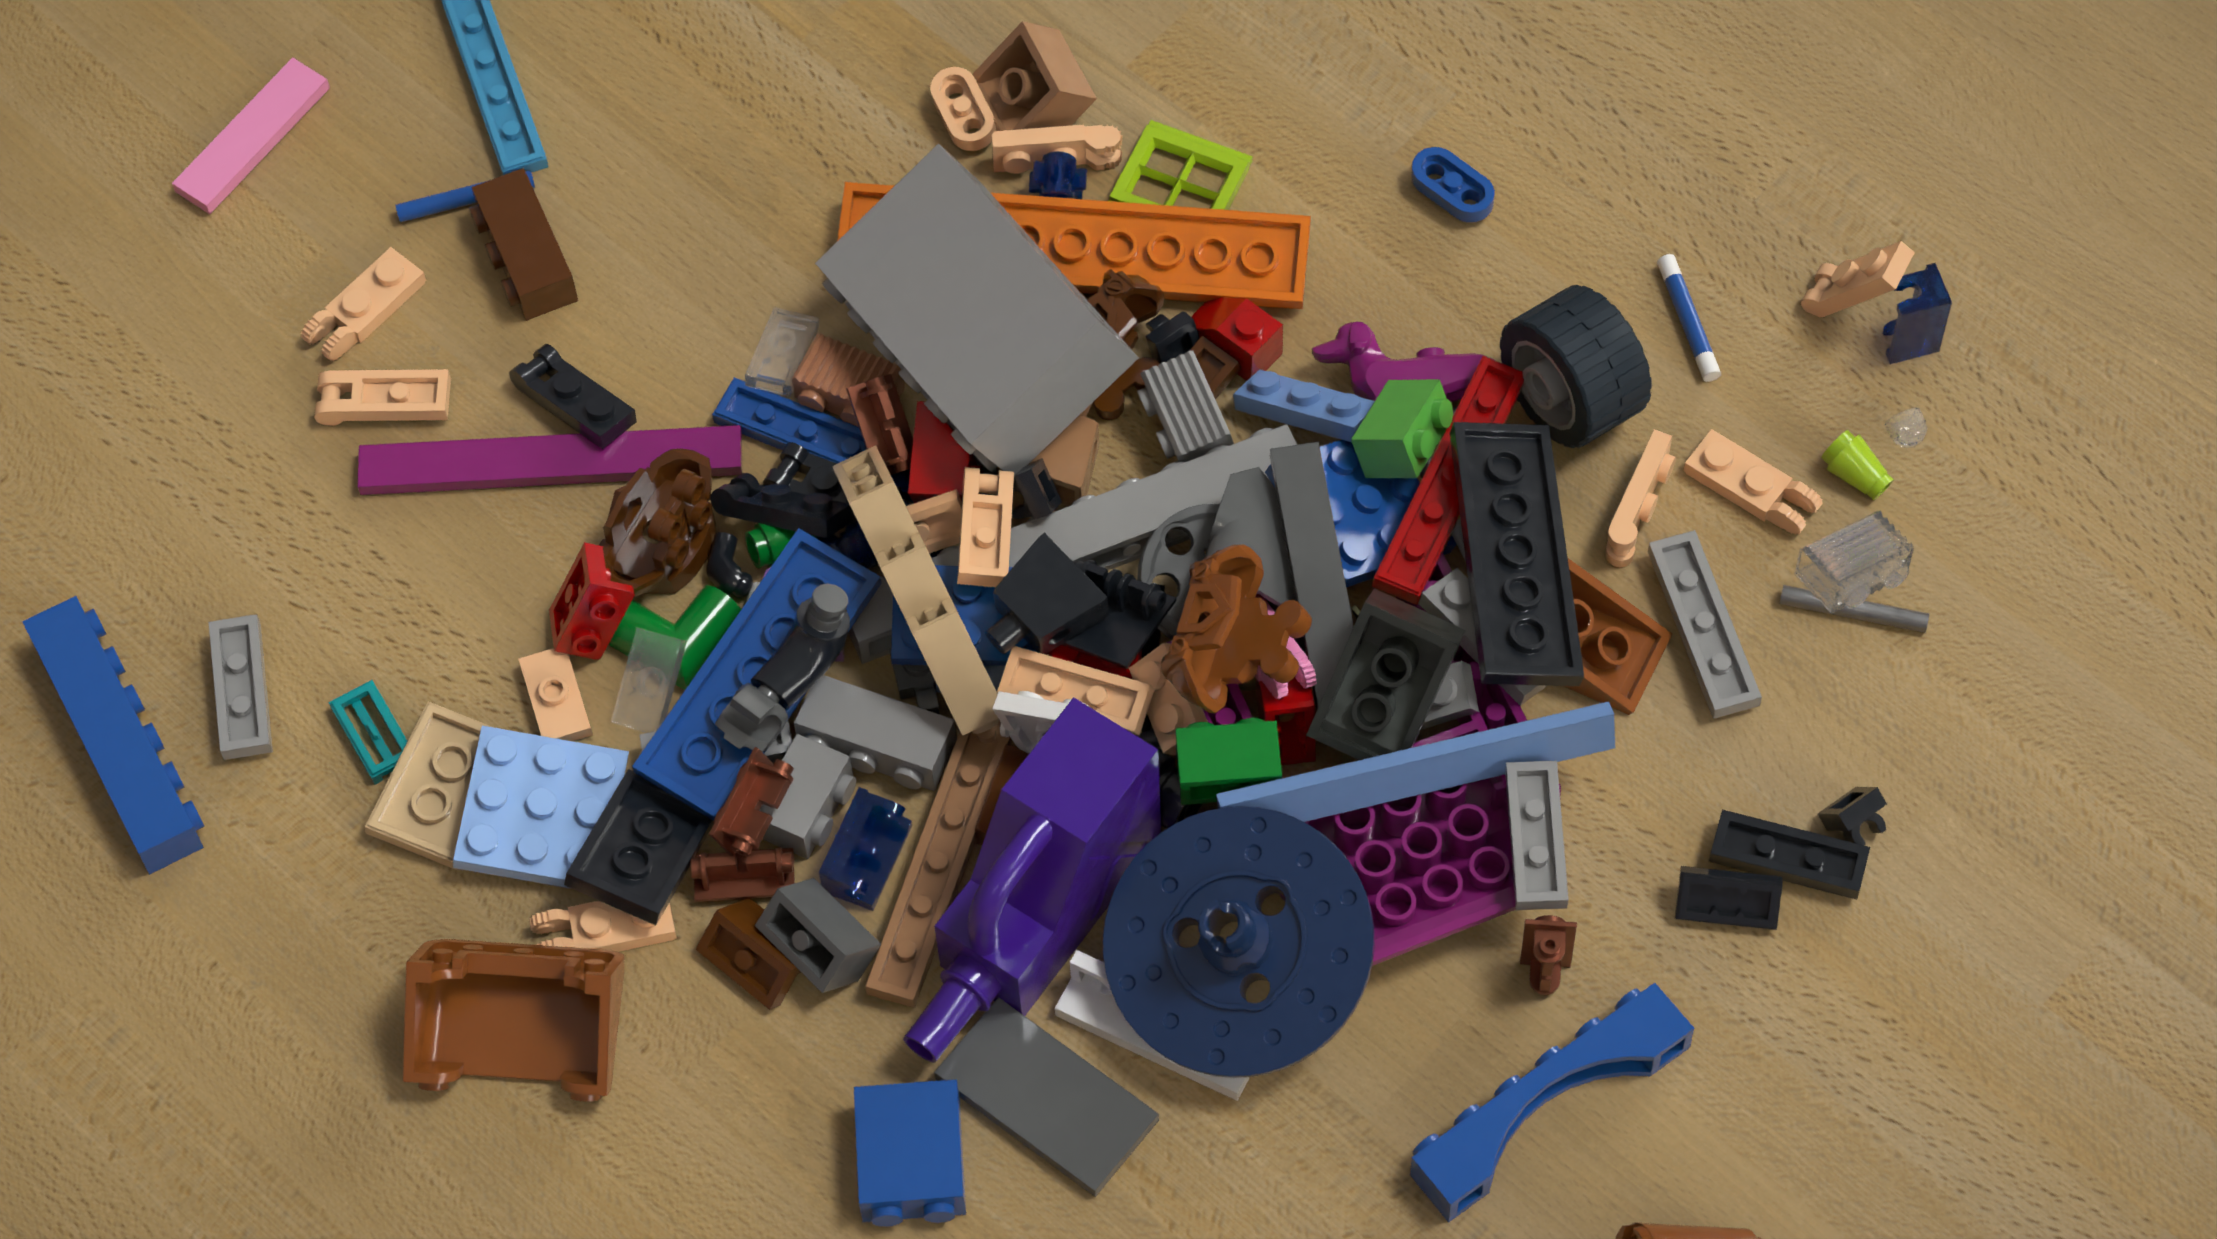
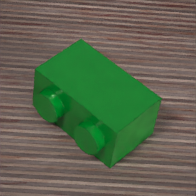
(1225, 758)

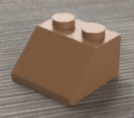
(1034, 80)

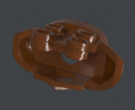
(1123, 304)
(675, 505)

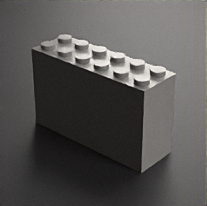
(973, 313)

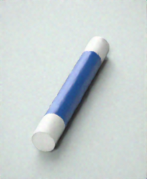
(1689, 318)

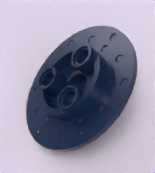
(1218, 873)

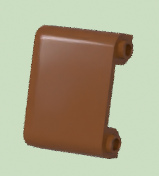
(512, 1014)

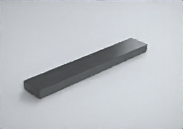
(1313, 556)

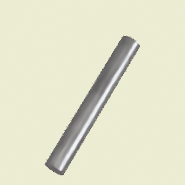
(1866, 611)

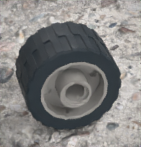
(1577, 365)

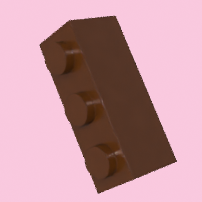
(522, 245)

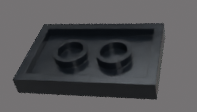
(639, 849)

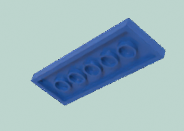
(688, 749)

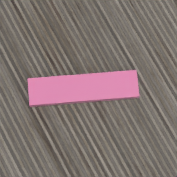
(250, 135)

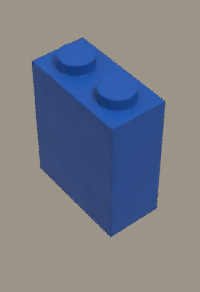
(909, 1152)

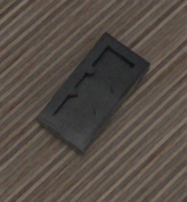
(1728, 897)

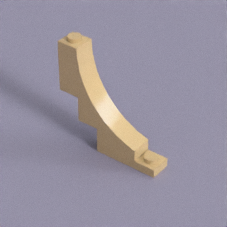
(919, 590)

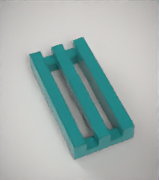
(353, 698)

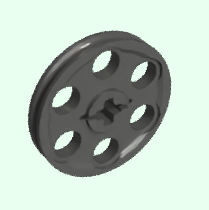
(1158, 560)

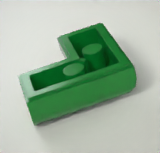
(700, 625)

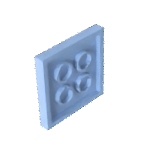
(533, 804)

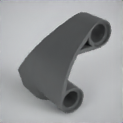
(1252, 517)

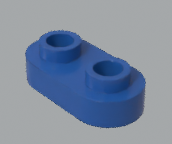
(1456, 185)

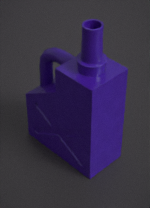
(1043, 871)

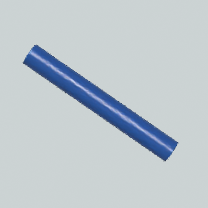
(440, 202)

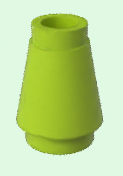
(1857, 465)

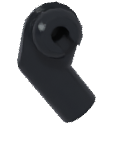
(723, 570)

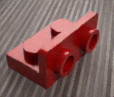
(588, 606)

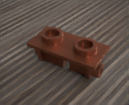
(883, 421)
(739, 822)
(741, 877)
(1547, 948)

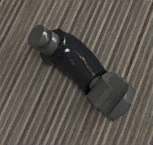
(804, 656)

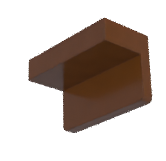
(746, 954)

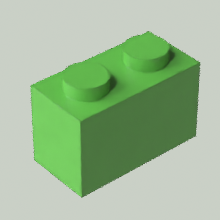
(1402, 428)

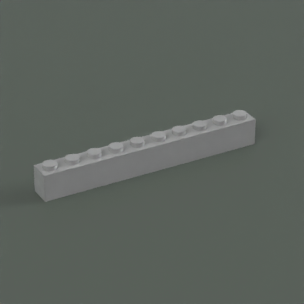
(1104, 526)

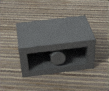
(817, 935)

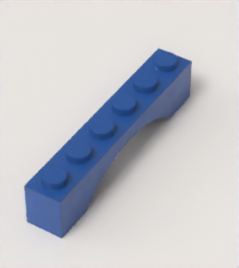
(1631, 1041)

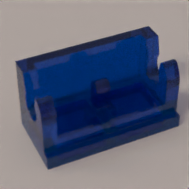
(1920, 319)
(865, 849)

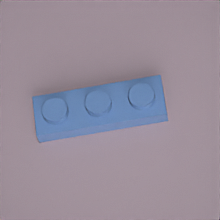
(1302, 404)

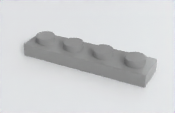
(1704, 624)

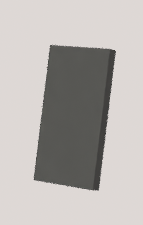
(1047, 1096)

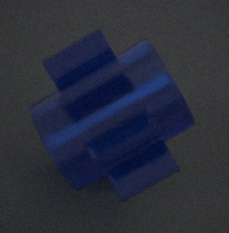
(1058, 176)

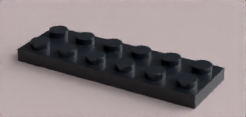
(1516, 555)

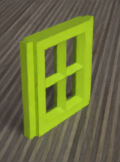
(1193, 149)

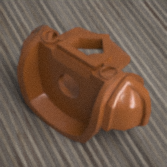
(1235, 633)

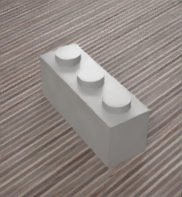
(878, 732)

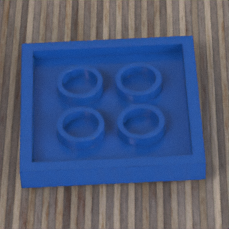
(1363, 510)

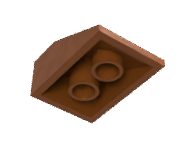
(1616, 643)

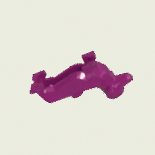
(1371, 369)

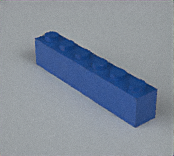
(113, 734)

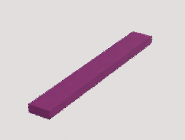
(536, 460)

